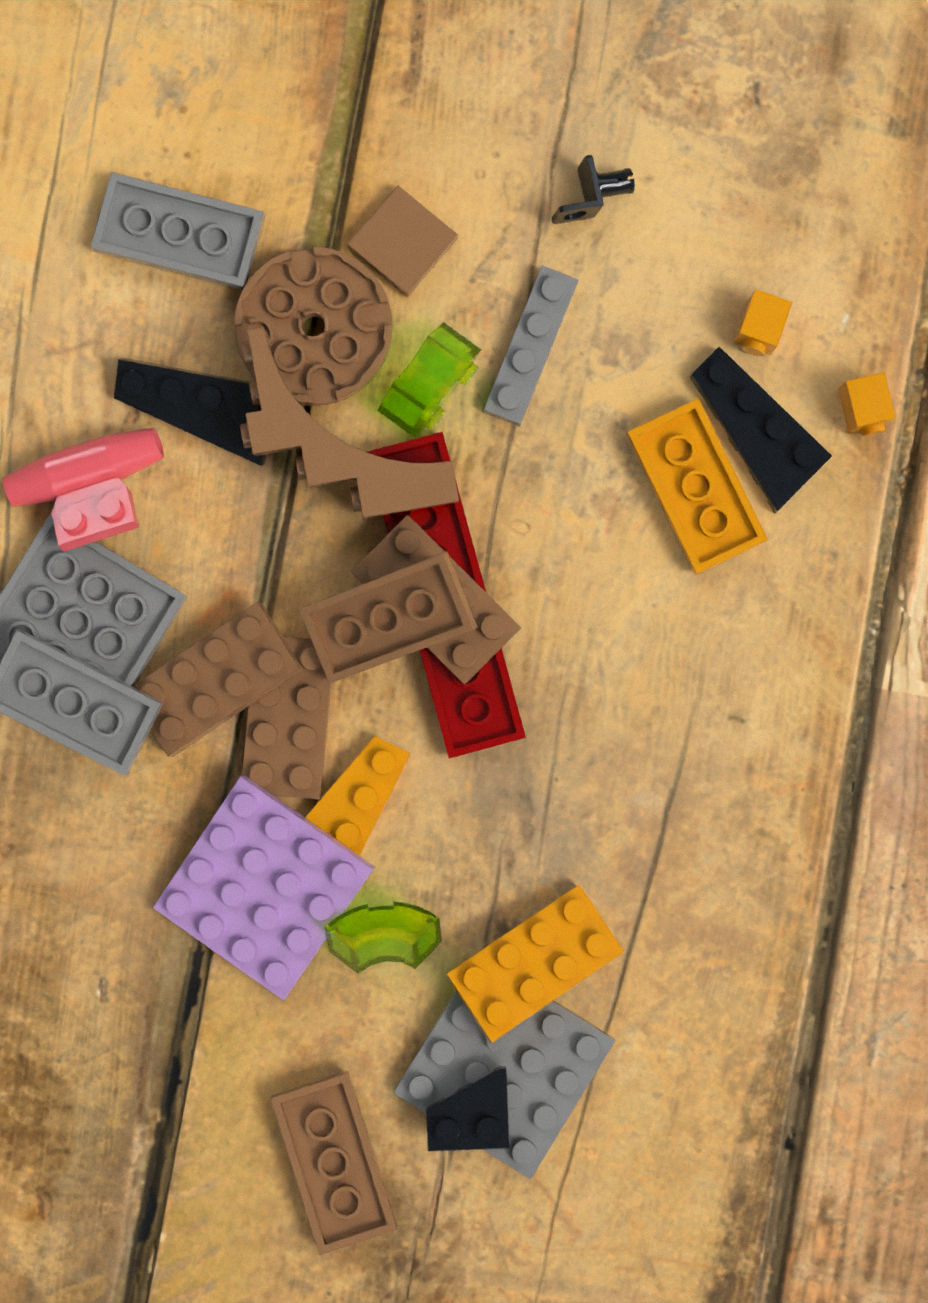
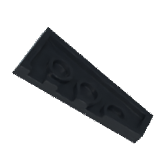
(191, 401)
(766, 436)

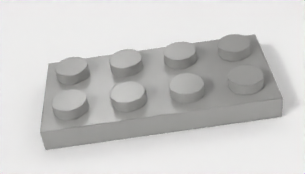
(178, 231)
(75, 702)

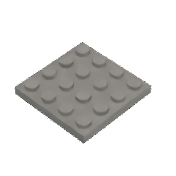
(88, 605)
(546, 1064)

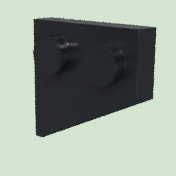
(472, 1116)

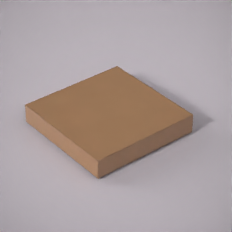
(402, 241)

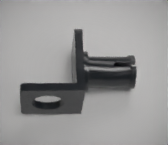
(594, 188)

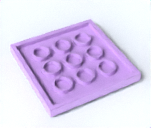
(263, 887)

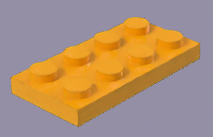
(696, 486)
(534, 963)

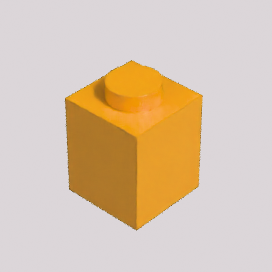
(762, 323)
(867, 404)

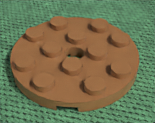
(340, 293)

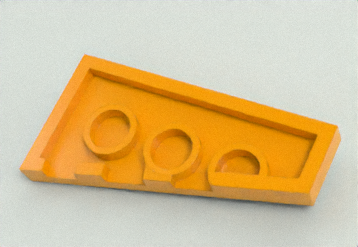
(360, 794)

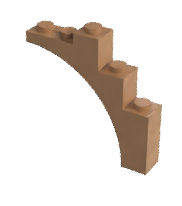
(284, 425)

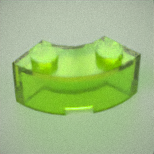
(429, 380)
(383, 934)

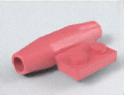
(87, 485)

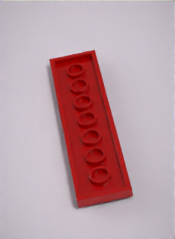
(484, 708)

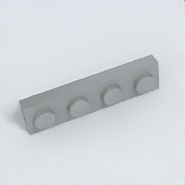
(530, 346)

